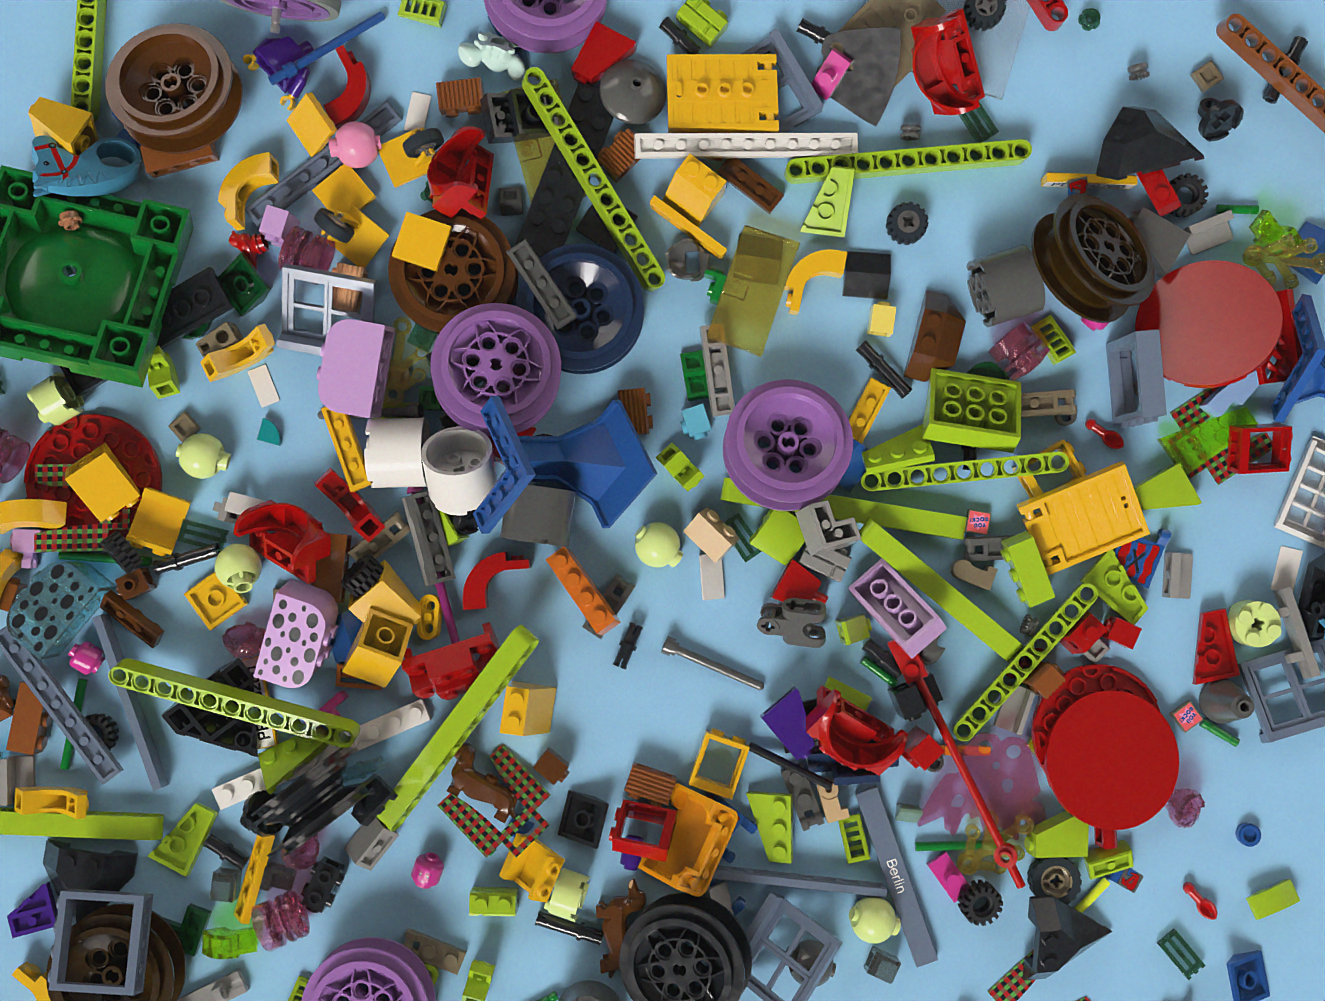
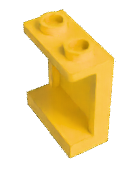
(533, 869)

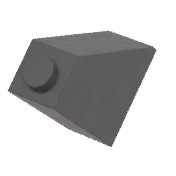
(1162, 239)

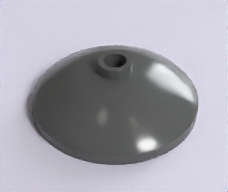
(630, 102)

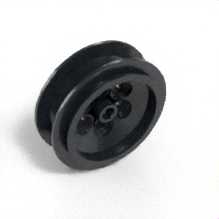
(312, 802)
(715, 939)

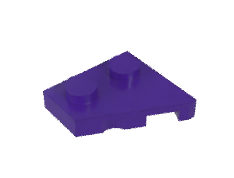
(34, 913)

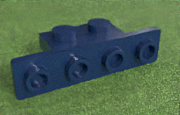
(840, 773)

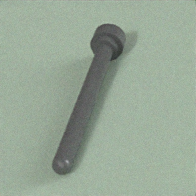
(414, 410)
(672, 647)

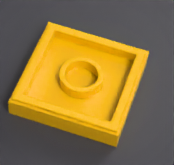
(214, 601)

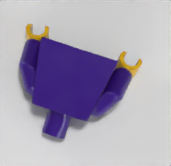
(272, 55)

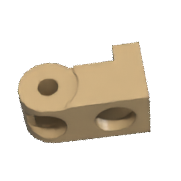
(830, 803)

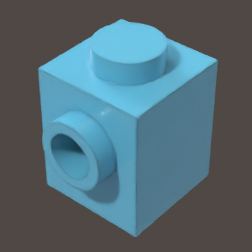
(695, 422)

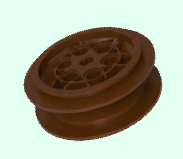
(174, 88)
(493, 284)

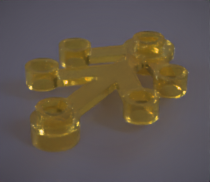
(1258, 256)
(398, 366)
(989, 846)

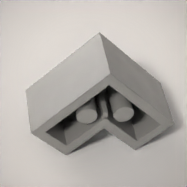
(822, 531)

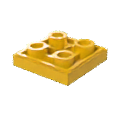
(311, 124)
(344, 190)
(421, 241)

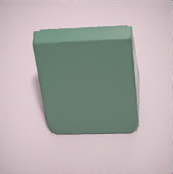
(908, 813)

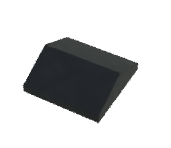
(867, 275)
(583, 818)

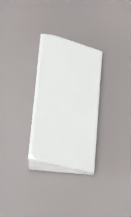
(711, 578)

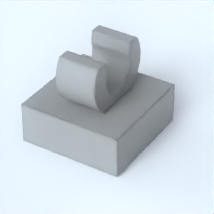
(224, 515)

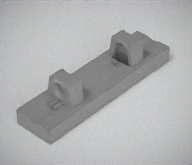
(717, 375)
(1297, 634)
(220, 989)

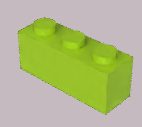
(1027, 569)

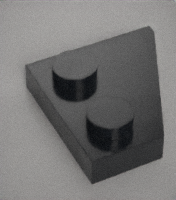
(372, 804)

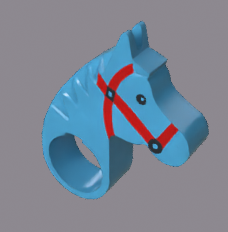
(83, 174)

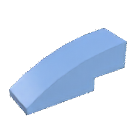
(1233, 394)

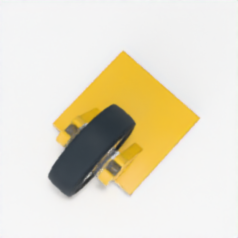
(410, 154)
(353, 234)

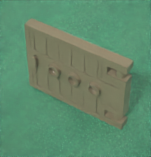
(894, 14)

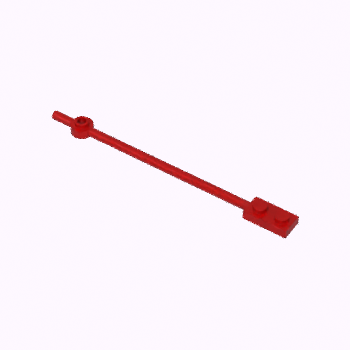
(914, 671)

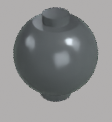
(806, 954)

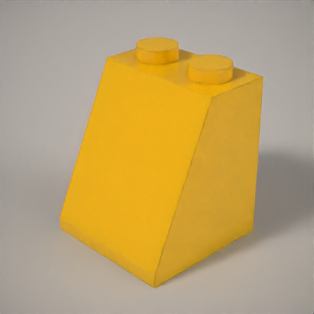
(67, 125)
(694, 190)
(102, 483)
(389, 597)
(378, 648)
(527, 709)

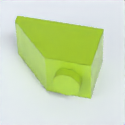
(853, 629)

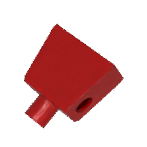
(798, 583)
(1083, 634)

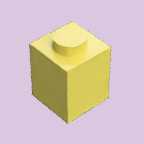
(881, 319)

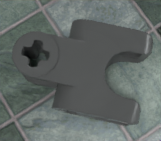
(794, 621)

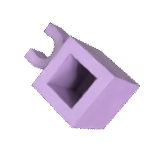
(23, 541)

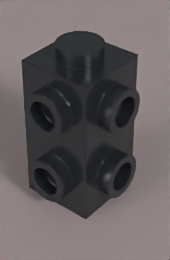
(319, 892)

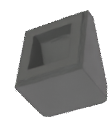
(510, 201)

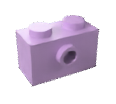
(277, 224)

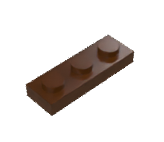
(750, 184)
(131, 618)

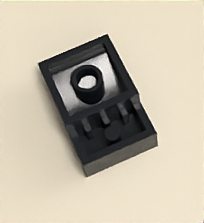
(512, 117)

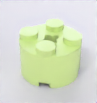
(55, 400)
(1265, 619)
(568, 894)

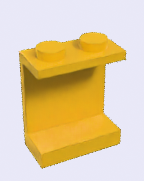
(158, 521)

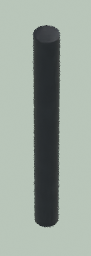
(791, 766)

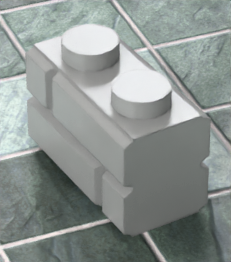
(831, 563)

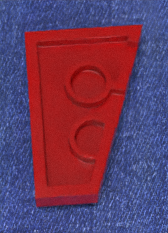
(1214, 649)

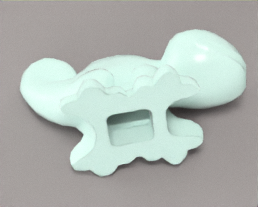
(495, 53)

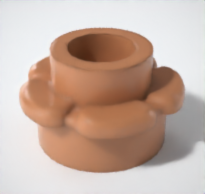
(70, 220)

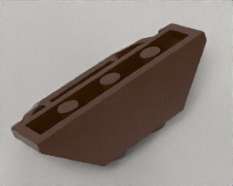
(935, 337)

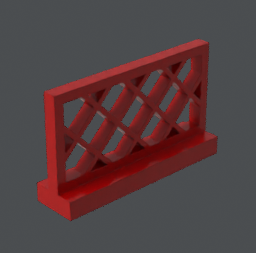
(1288, 347)

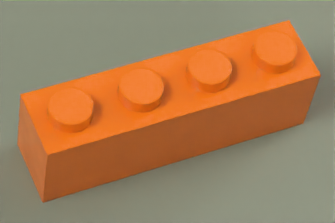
(583, 590)

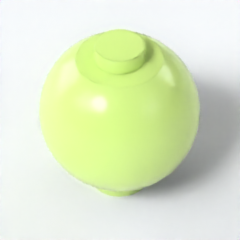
(202, 456)
(658, 545)
(238, 567)
(874, 919)

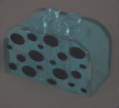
(56, 606)

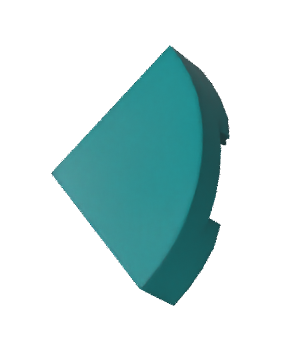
(269, 433)

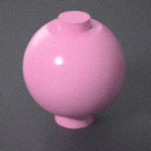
(355, 144)

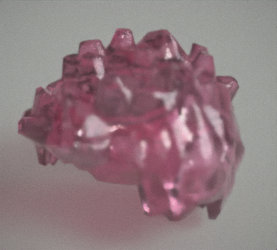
(244, 640)
(1185, 807)
(304, 856)

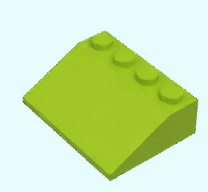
(973, 410)

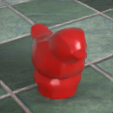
(249, 245)

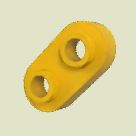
(430, 617)

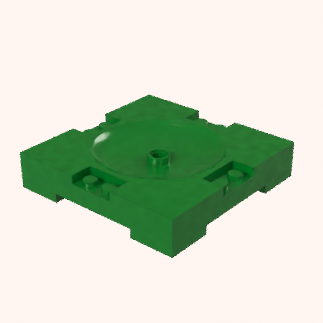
(123, 267)

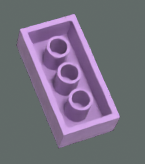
(897, 608)

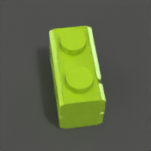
(703, 20)
(493, 901)

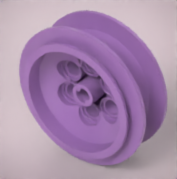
(545, 33)
(505, 326)
(791, 406)
(379, 964)

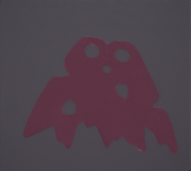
(989, 782)

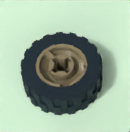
(1045, 869)

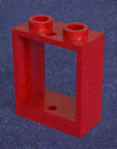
(1240, 445)
(649, 814)

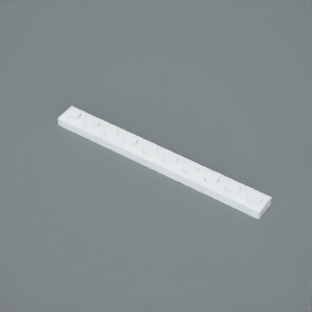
(743, 145)
(370, 733)

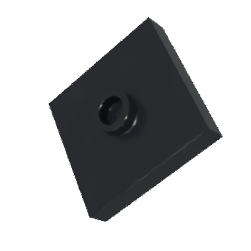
(595, 229)

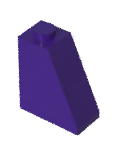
(788, 723)

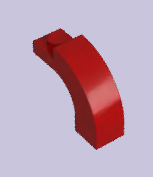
(354, 99)
(352, 504)
(476, 585)

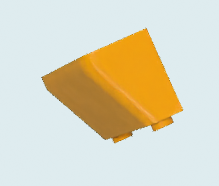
(697, 842)

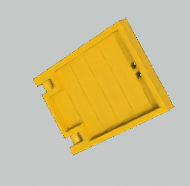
(722, 93)
(1084, 517)

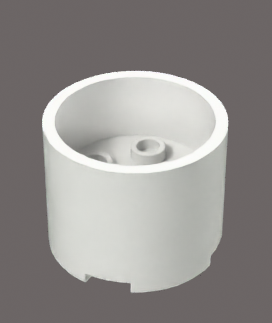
(395, 452)
(458, 469)

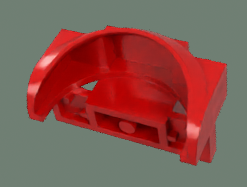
(946, 61)
(459, 186)
(294, 545)
(451, 667)
(846, 729)

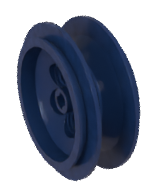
(592, 270)

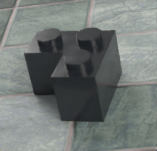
(909, 701)

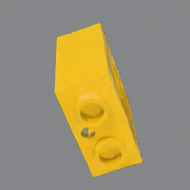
(1075, 467)
(708, 784)

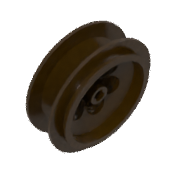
(1093, 258)
(104, 932)

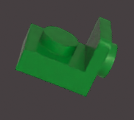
(715, 289)

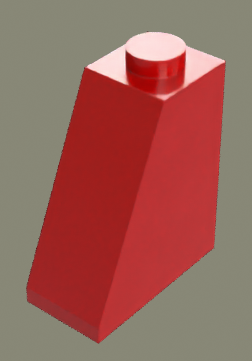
(599, 52)

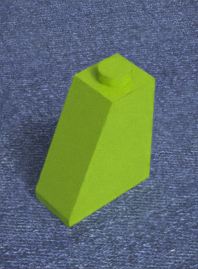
(1166, 489)
(1058, 837)

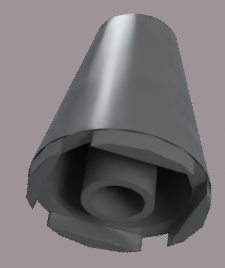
(1225, 701)

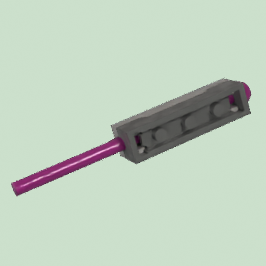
(431, 549)

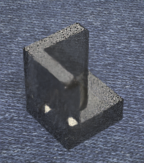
(278, 876)
(225, 884)
(882, 965)

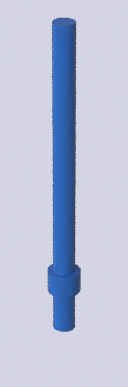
(291, 69)

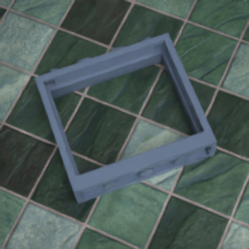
(1149, 378)
(137, 948)

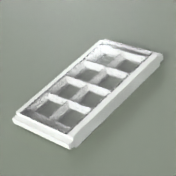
(1304, 503)

